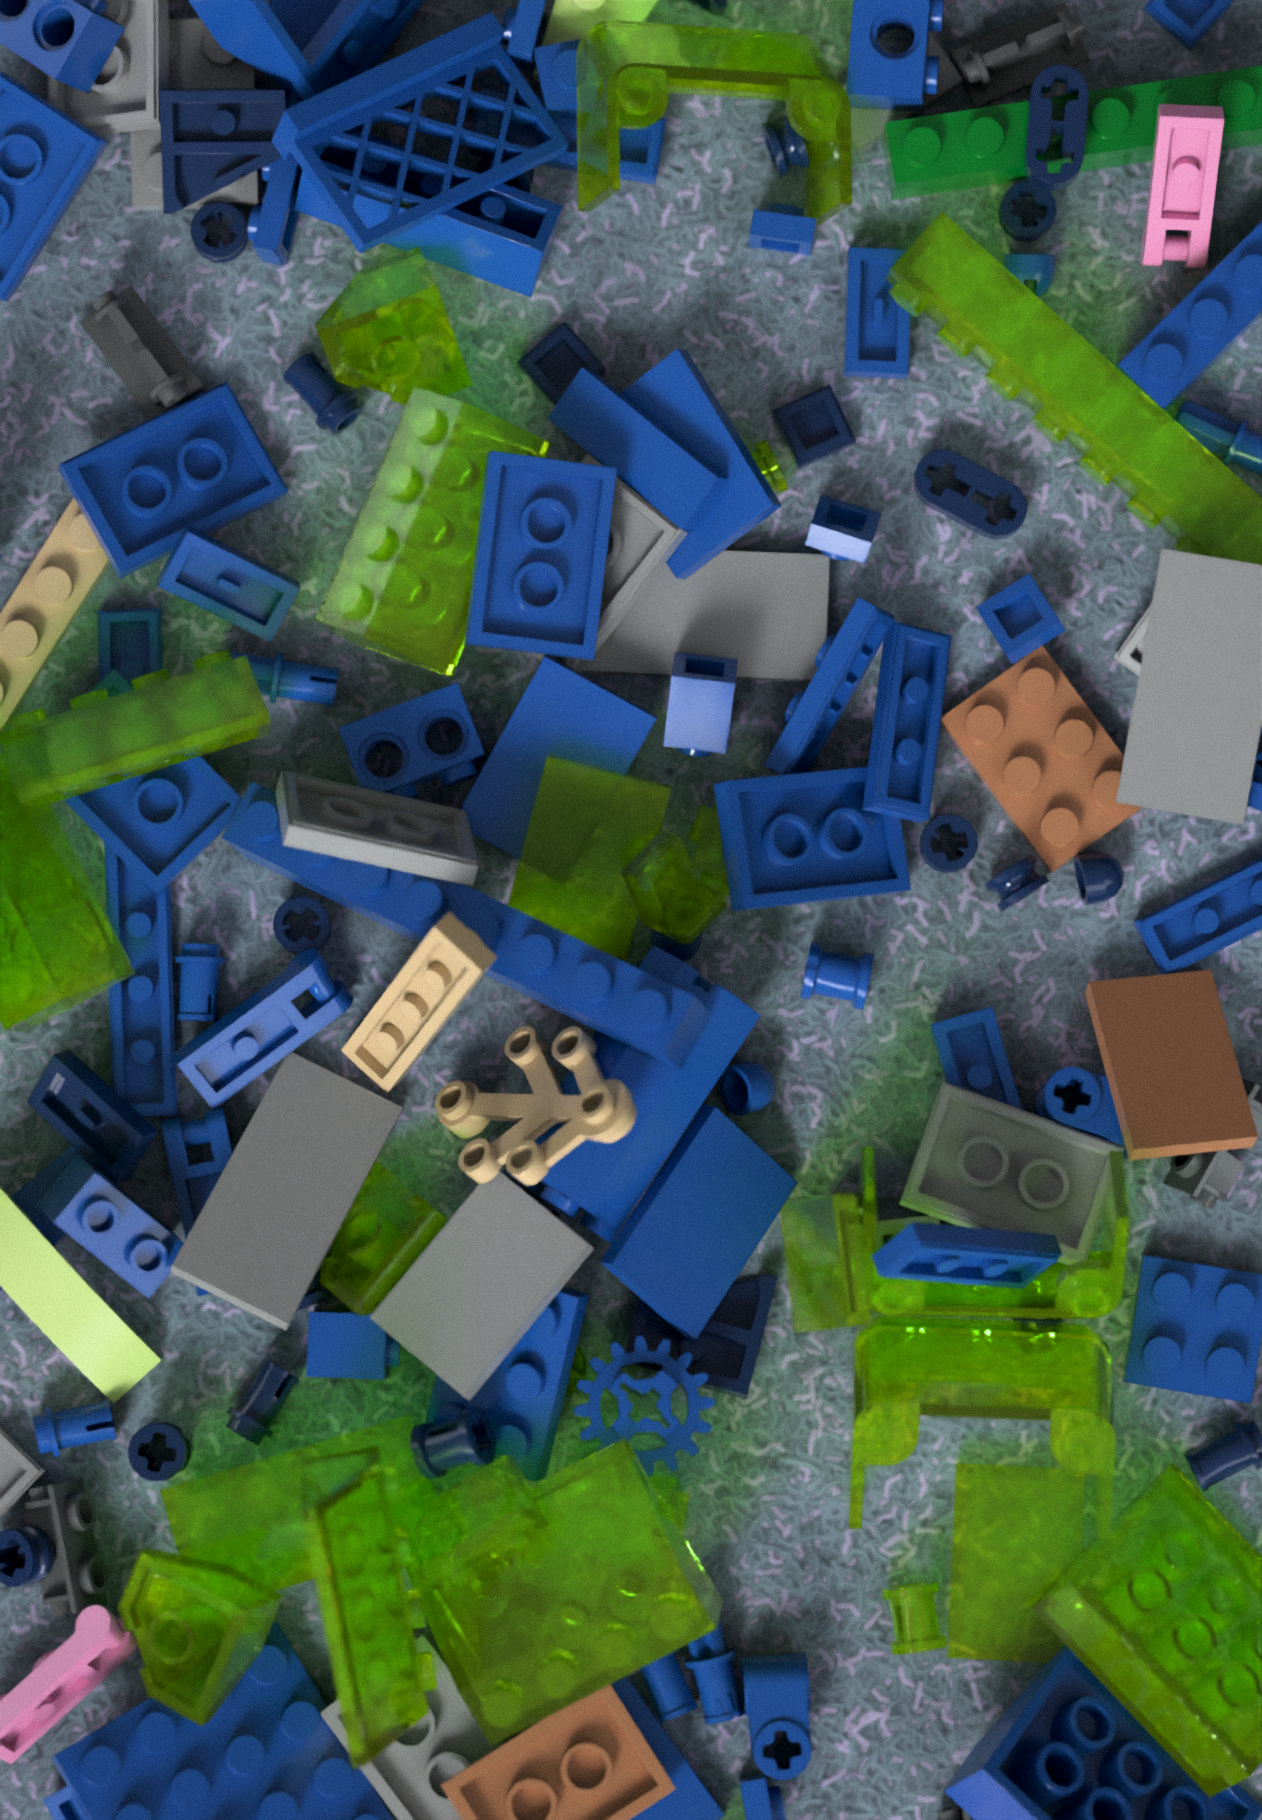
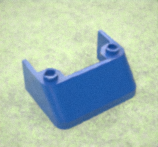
(306, 41)

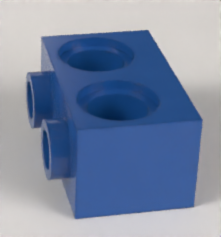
(43, 31)
(407, 730)
(111, 1225)

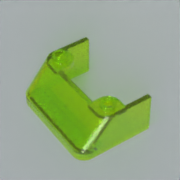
(633, 66)
(1062, 1291)
(982, 1371)

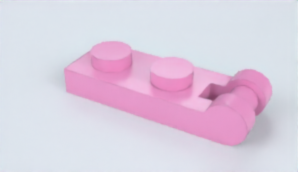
(1182, 184)
(62, 1679)

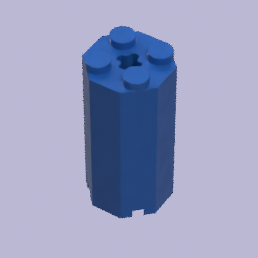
(612, 1177)

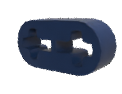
(1071, 128)
(976, 480)

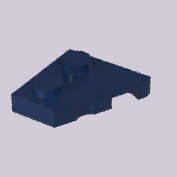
(215, 138)
(725, 1346)

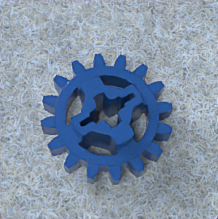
(662, 1385)

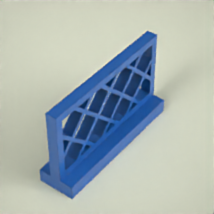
(383, 96)

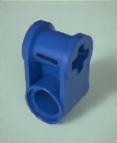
(1095, 1107)
(776, 1701)

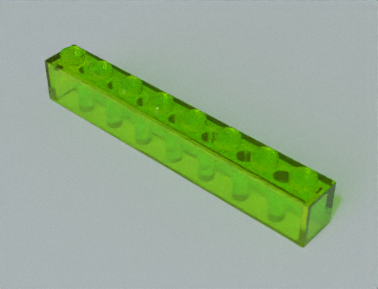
(1077, 395)

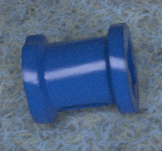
(837, 975)

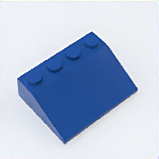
(1081, 1756)

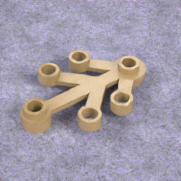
(600, 1113)

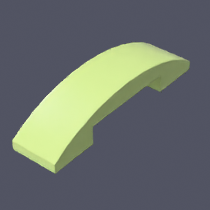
(68, 1306)

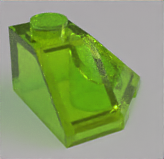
(393, 332)
(379, 1241)
(195, 1628)

